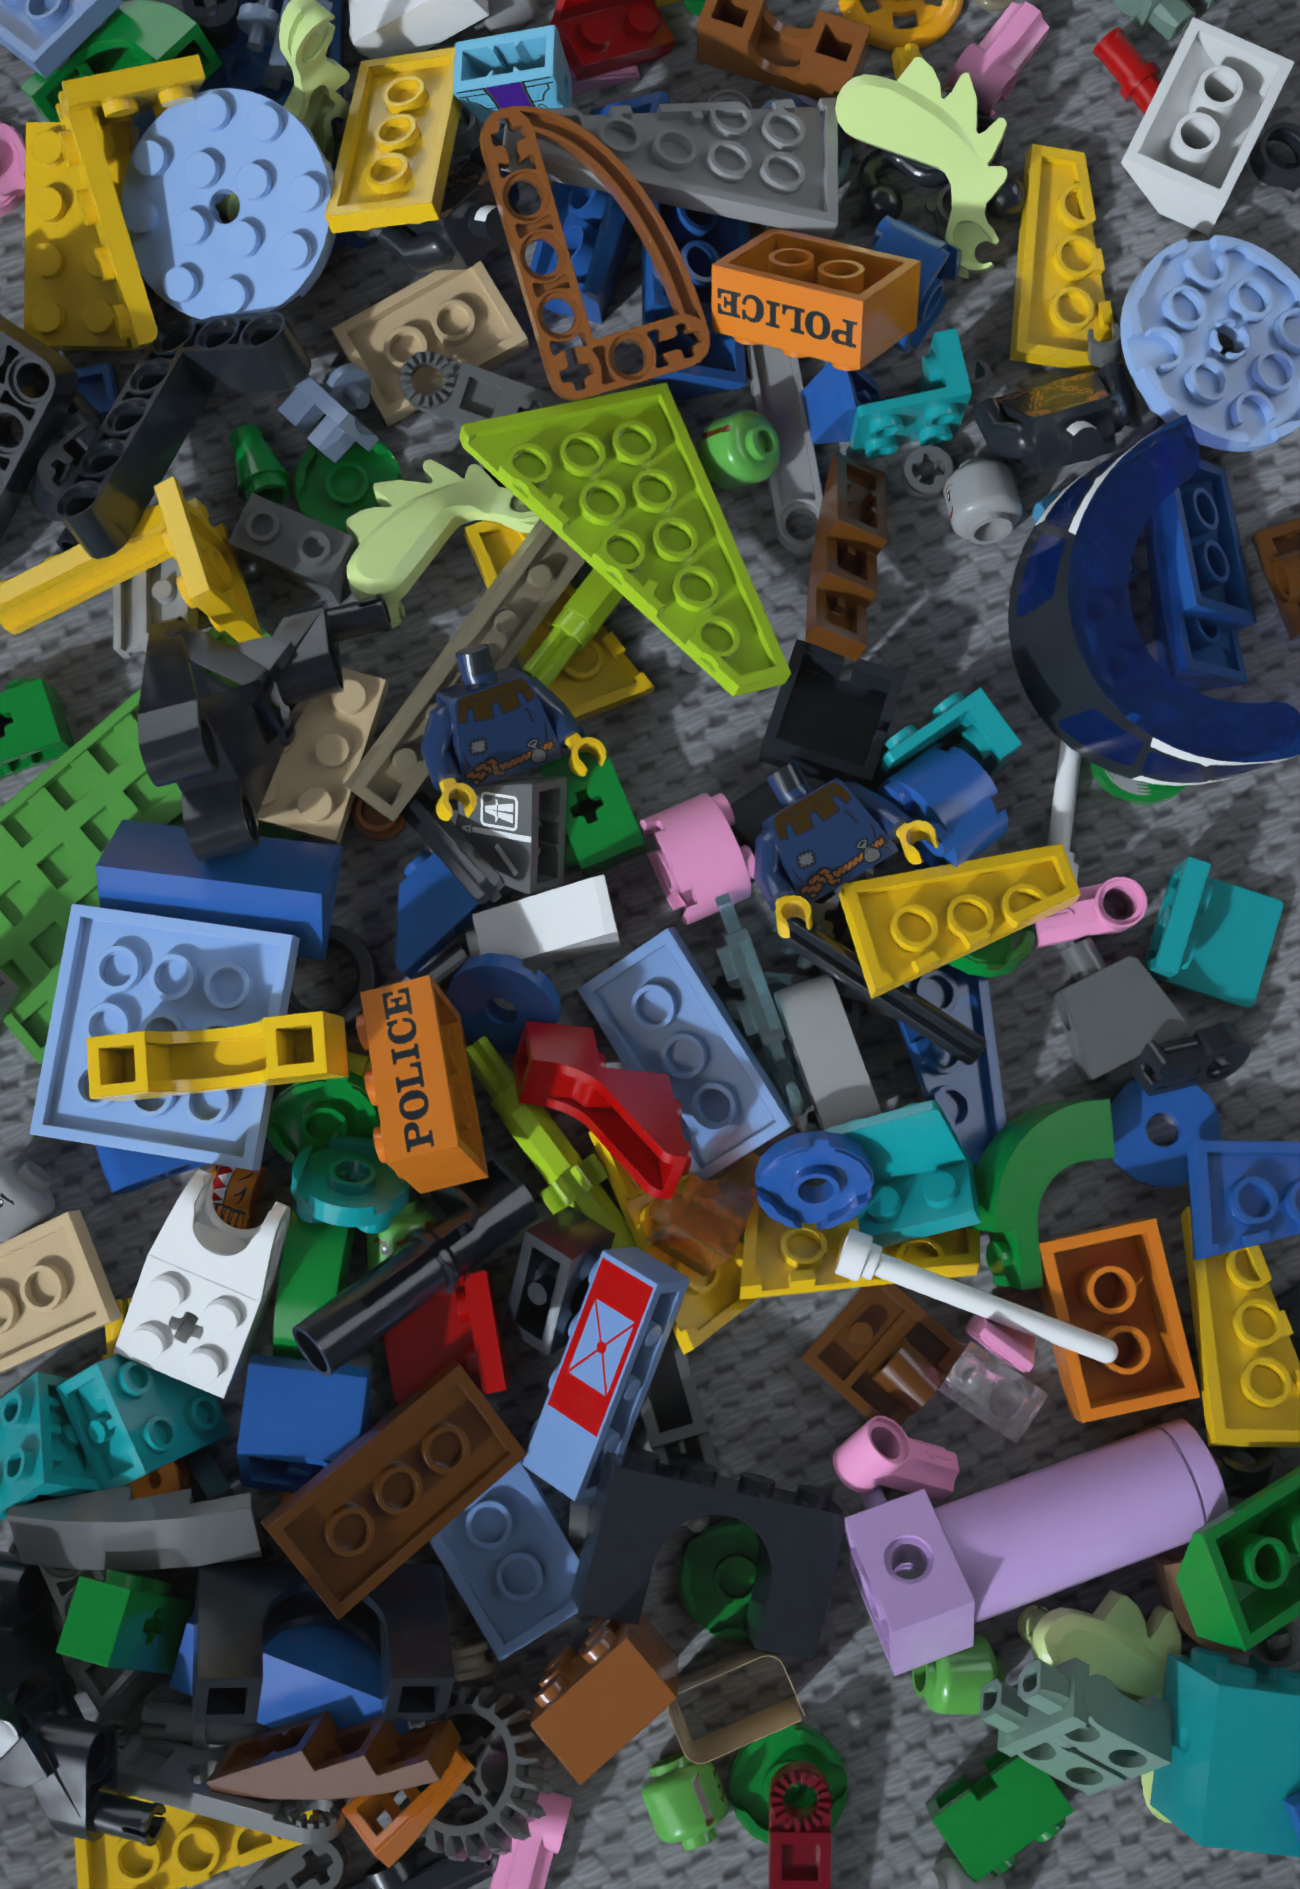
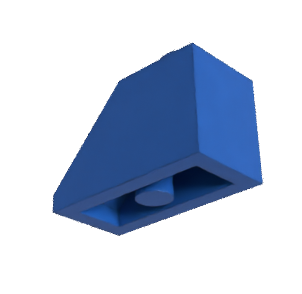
(430, 912)

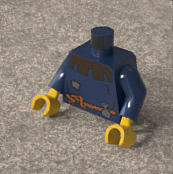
(496, 729)
(826, 841)

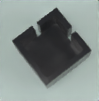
(829, 721)

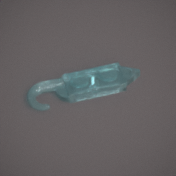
(758, 1009)

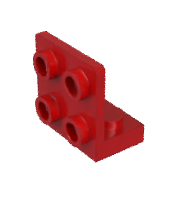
(610, 34)
(450, 1328)

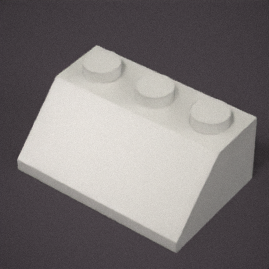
(1204, 123)

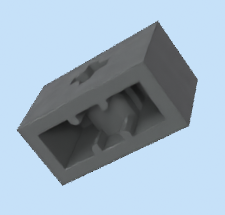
(293, 548)

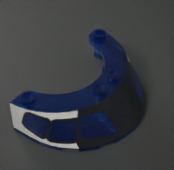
(1082, 649)

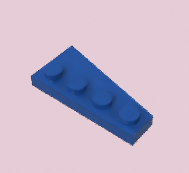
(967, 1093)
(1242, 1193)

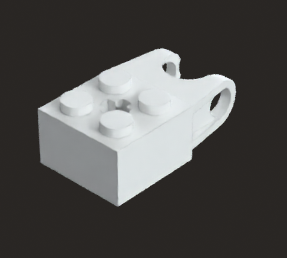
(203, 1291)

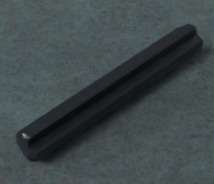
(898, 1002)

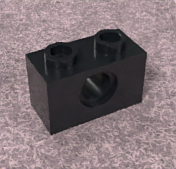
(554, 1277)

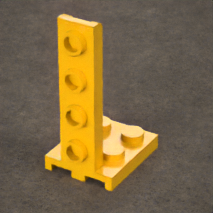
(112, 101)
(166, 530)

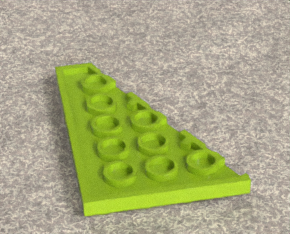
(638, 507)

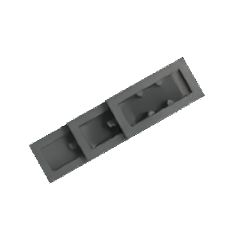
(134, 1534)

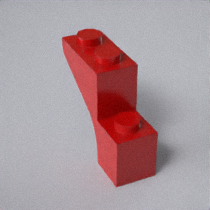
(623, 1108)

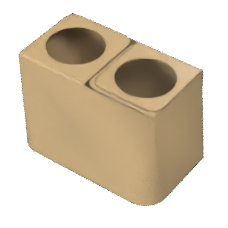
(741, 1732)

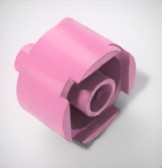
(698, 855)

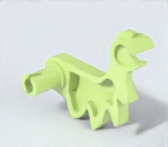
(313, 99)
(942, 133)
(415, 524)
(1113, 1644)

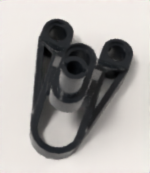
(229, 740)
(45, 1733)

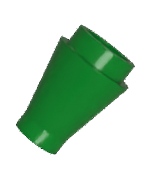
(257, 466)

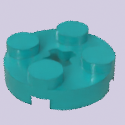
(326, 1195)

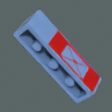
(604, 1369)

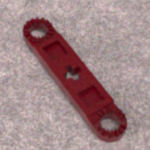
(799, 1837)

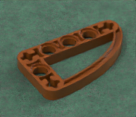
(562, 283)

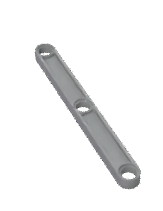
(776, 395)

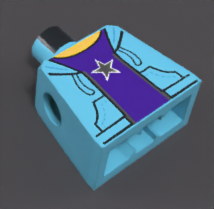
(512, 71)

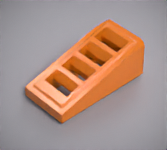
(408, 1824)

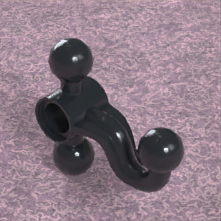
(885, 200)

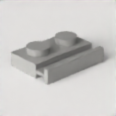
(147, 600)

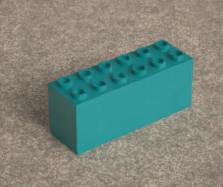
(1231, 1752)

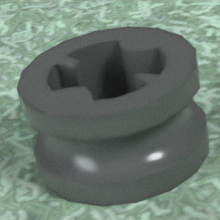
(913, 463)

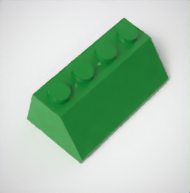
(1246, 1568)

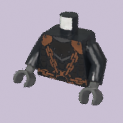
(468, 216)
(1059, 419)

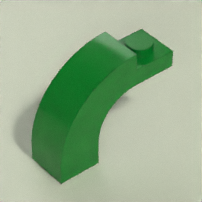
(132, 37)
(1017, 1172)
(309, 1276)

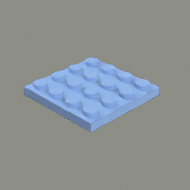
(161, 976)

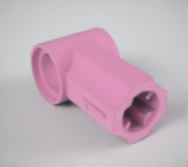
(1001, 54)
(1088, 916)
(887, 1457)
(531, 1859)

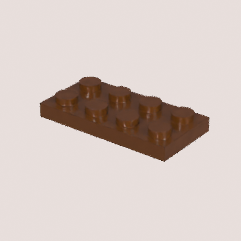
(394, 1489)

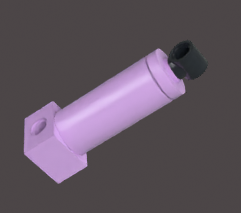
(974, 1558)

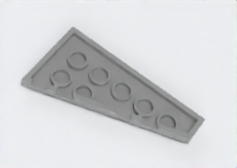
(717, 159)

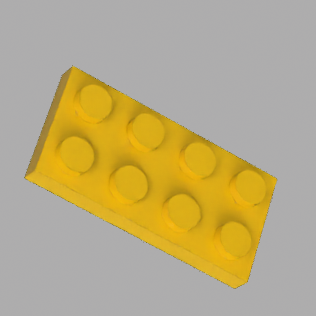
(396, 143)
(63, 289)

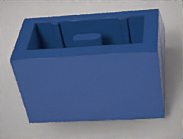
(298, 1420)

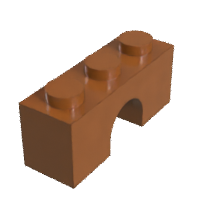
(756, 45)

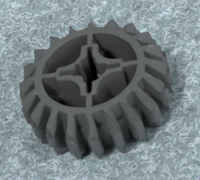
(506, 1777)

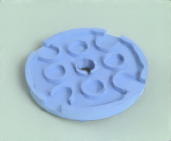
(194, 159)
(1174, 348)

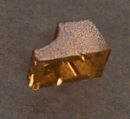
(705, 1216)

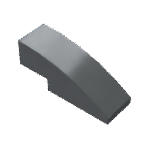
(675, 1412)

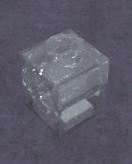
(993, 1392)

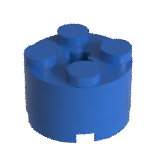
(937, 262)
(952, 796)

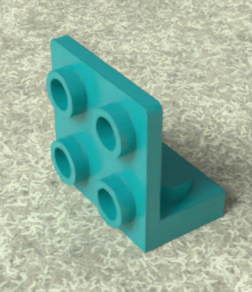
(924, 416)
(971, 720)
(1212, 936)
(919, 1174)
(137, 1419)
(39, 1446)

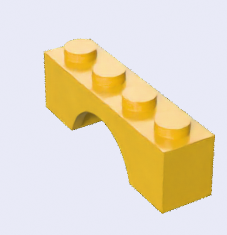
(219, 1059)

